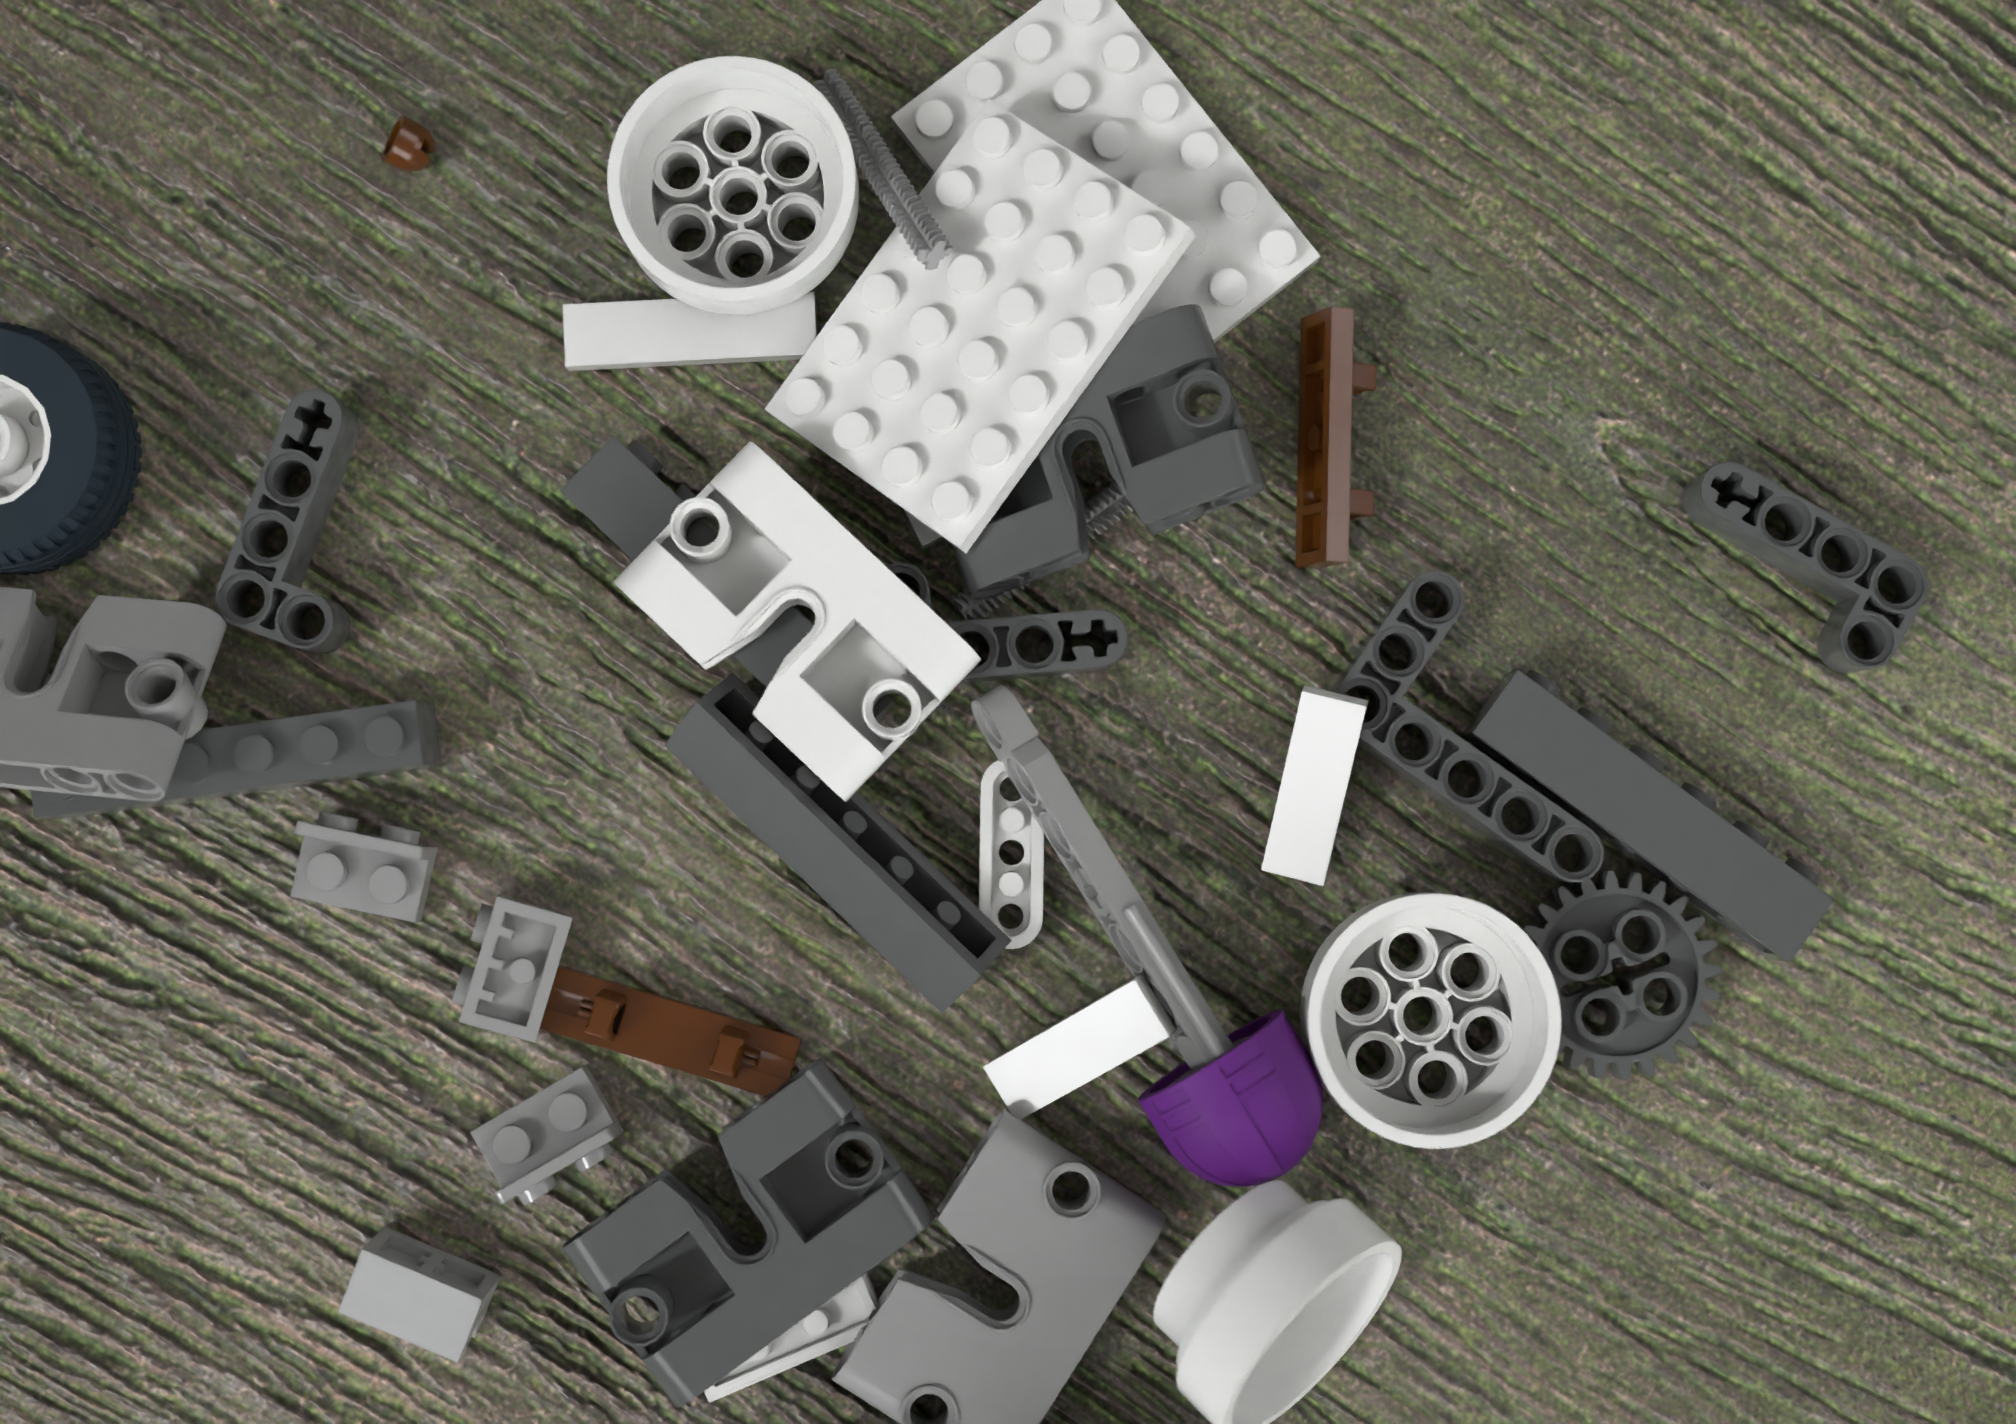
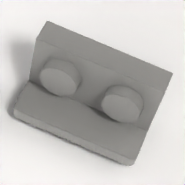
(362, 869)
(514, 967)
(547, 1134)

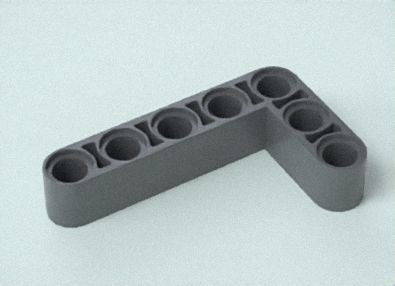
(1443, 748)

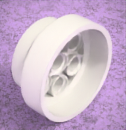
(682, 125)
(1482, 1087)
(1272, 1300)

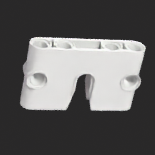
(786, 552)

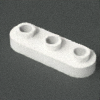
(1006, 883)

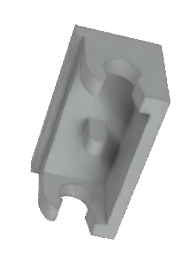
(419, 1293)

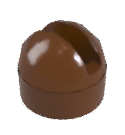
(408, 146)

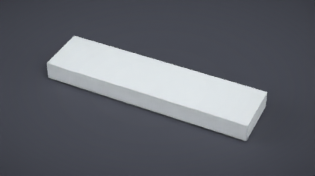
(679, 334)

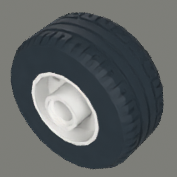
(62, 452)

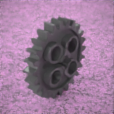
(1630, 1028)

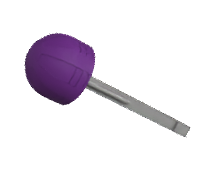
(1240, 1100)

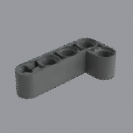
(301, 517)
(1800, 556)
(1003, 633)

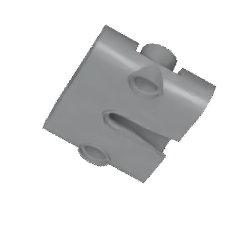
(115, 700)
(1058, 1255)

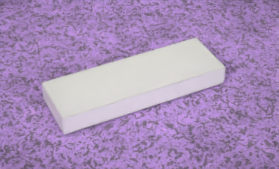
(1314, 785)
(1080, 1048)
(818, 1333)

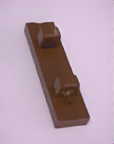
(1324, 438)
(670, 1032)

